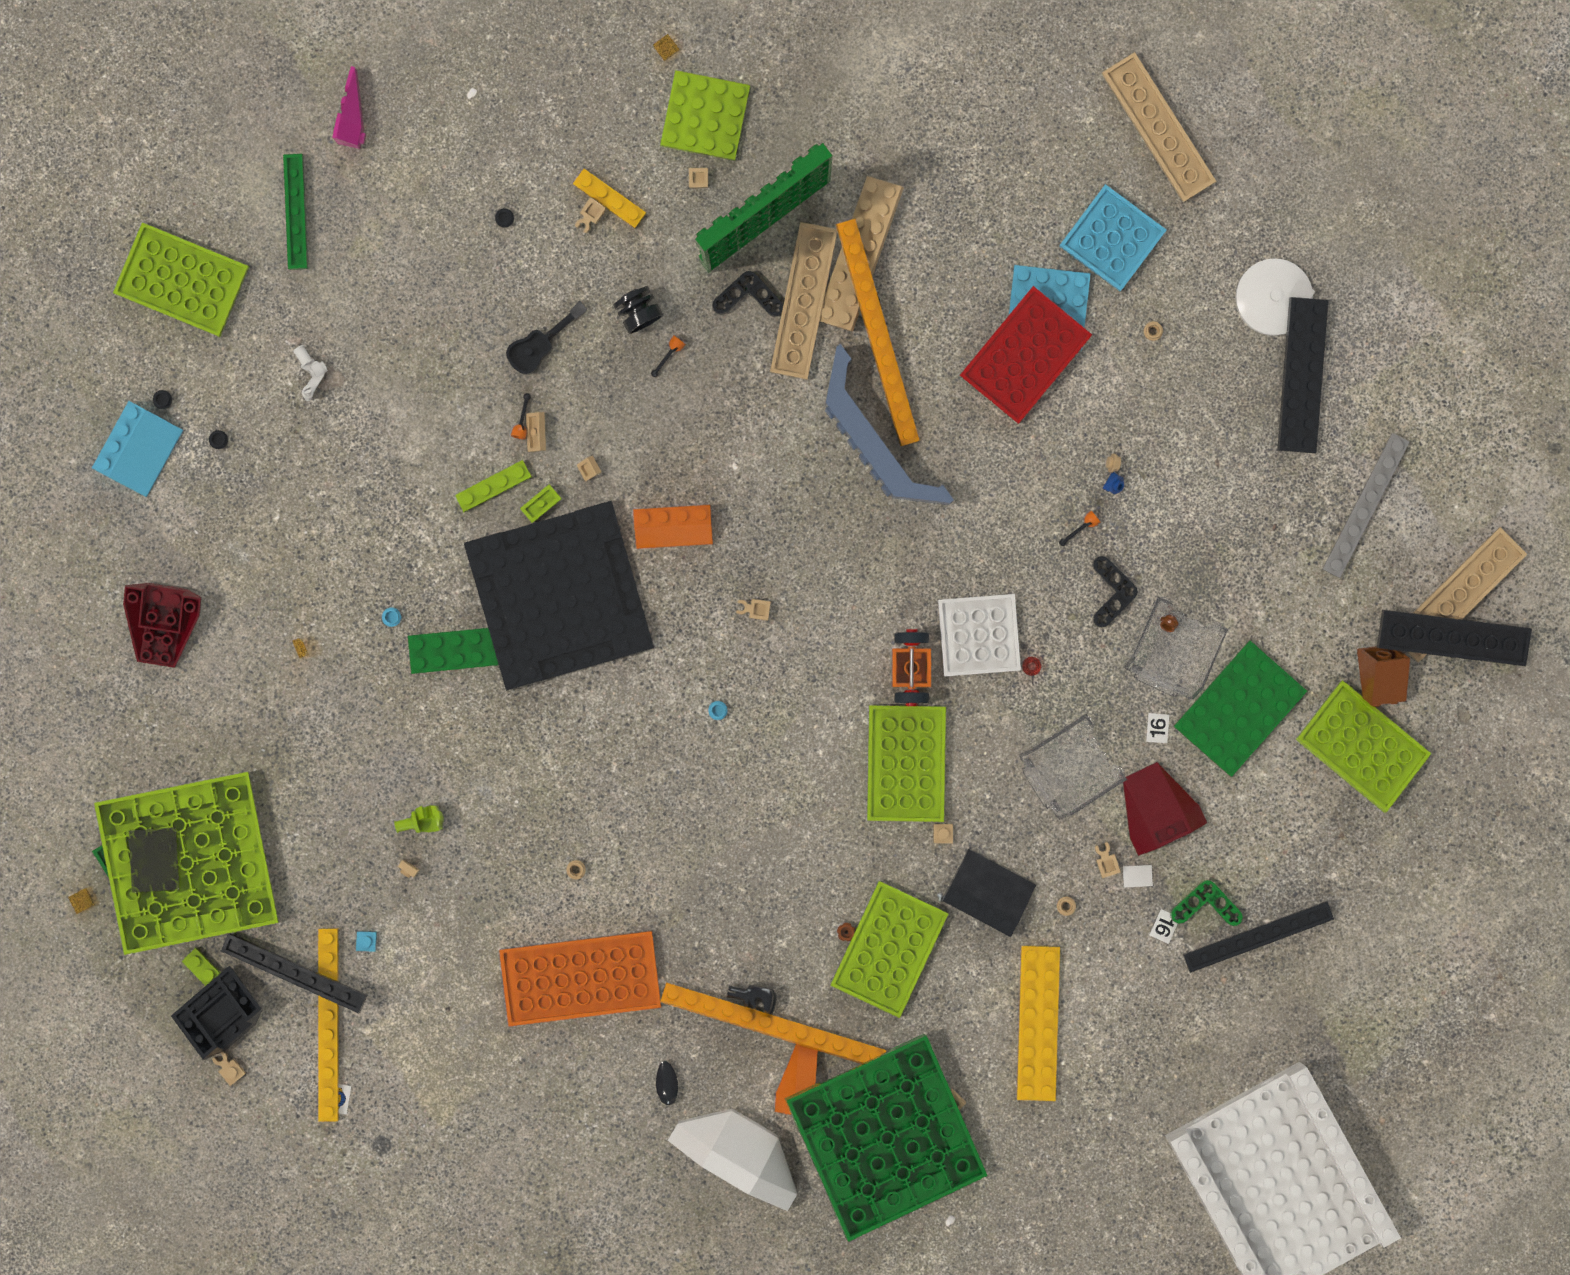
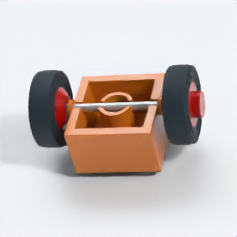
(911, 667)

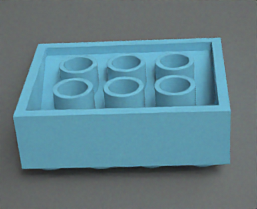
(137, 448)

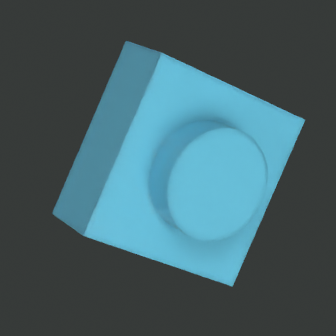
(366, 941)

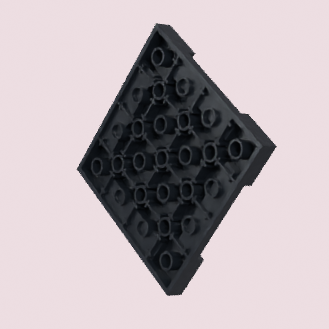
(558, 595)

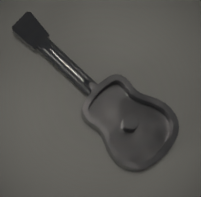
(527, 353)

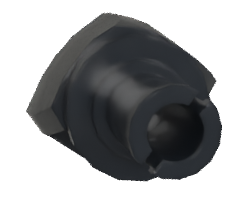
(752, 993)

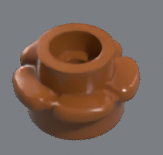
(1169, 623)
(841, 931)

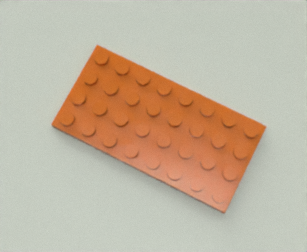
(580, 978)

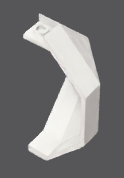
(739, 1154)

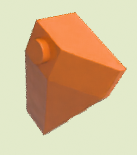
(797, 1076)

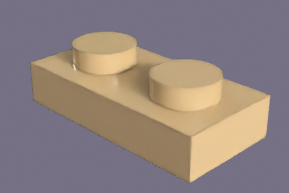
(536, 432)

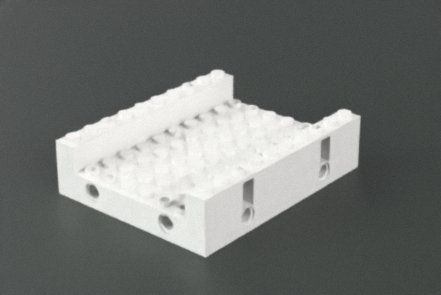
(1282, 1180)

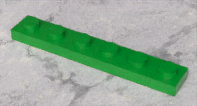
(295, 211)

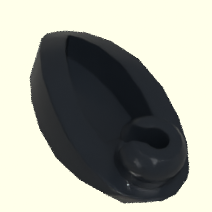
(666, 1083)

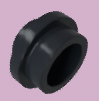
(504, 218)
(162, 399)
(218, 439)

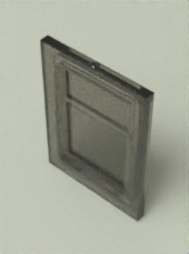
(154, 860)

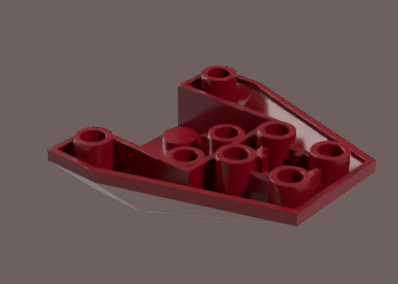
(160, 621)
(1158, 809)

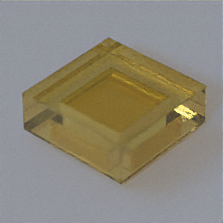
(665, 47)
(300, 648)
(81, 900)

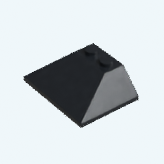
(218, 1014)

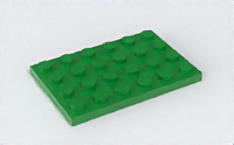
(1240, 708)

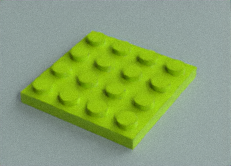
(705, 115)

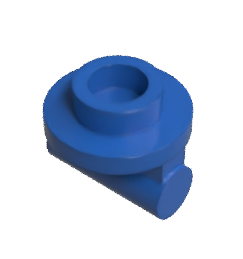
(1114, 483)

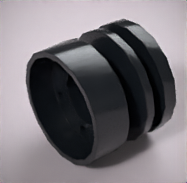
(638, 310)

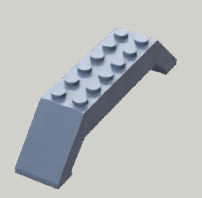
(869, 444)

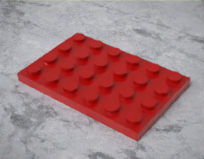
(1025, 354)

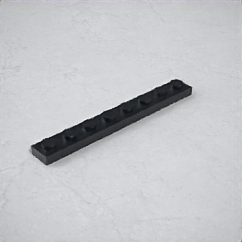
(1258, 936)
(294, 973)

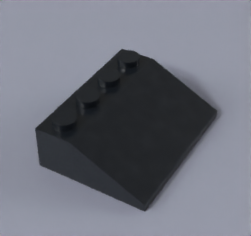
(989, 893)

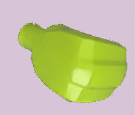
(422, 820)

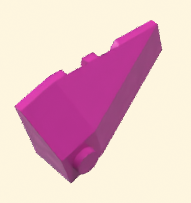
(349, 124)

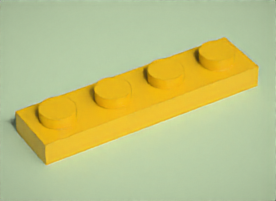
(609, 198)

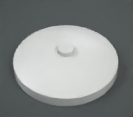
(1263, 293)

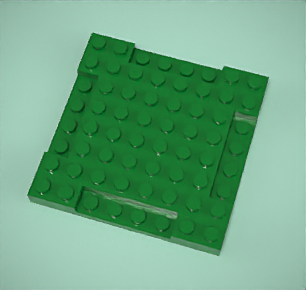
(760, 212)
(886, 1137)

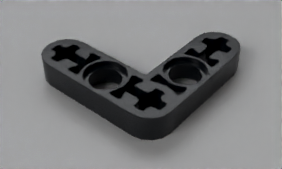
(752, 290)
(1118, 595)

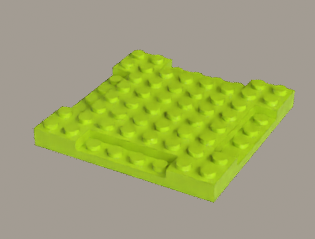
(219, 863)

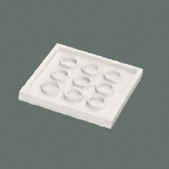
(979, 635)

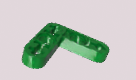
(1210, 898)

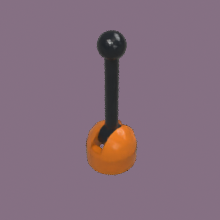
(675, 345)
(519, 430)
(1090, 520)

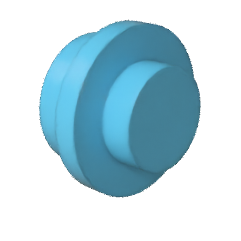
(391, 617)
(717, 710)

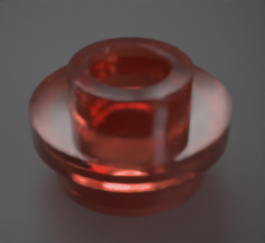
(1037, 666)

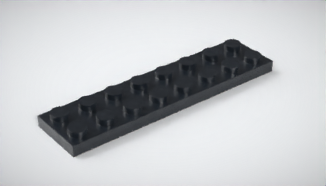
(1302, 375)
(1454, 637)

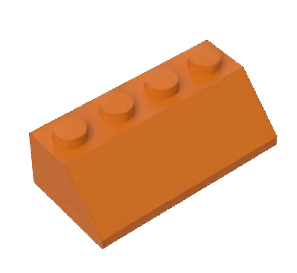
(673, 526)

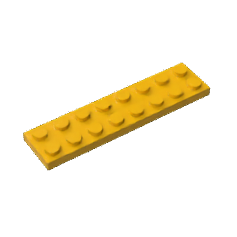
(1038, 1023)

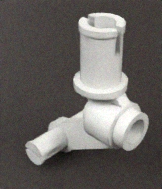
(316, 370)

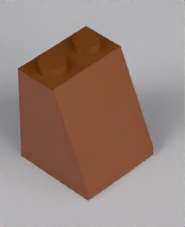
(1383, 675)

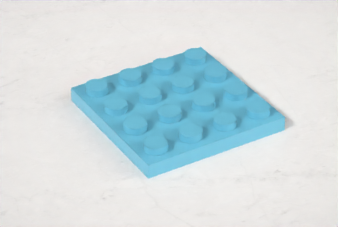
(1112, 238)
(1064, 288)

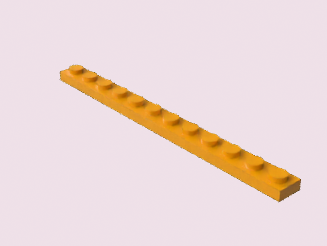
(877, 332)
(769, 1024)

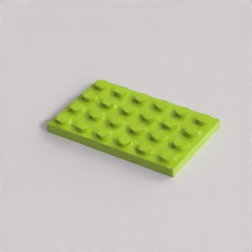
(181, 279)
(1363, 746)
(906, 763)
(889, 949)

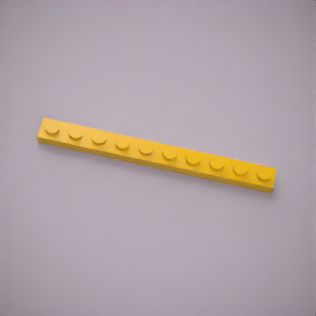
(328, 1030)

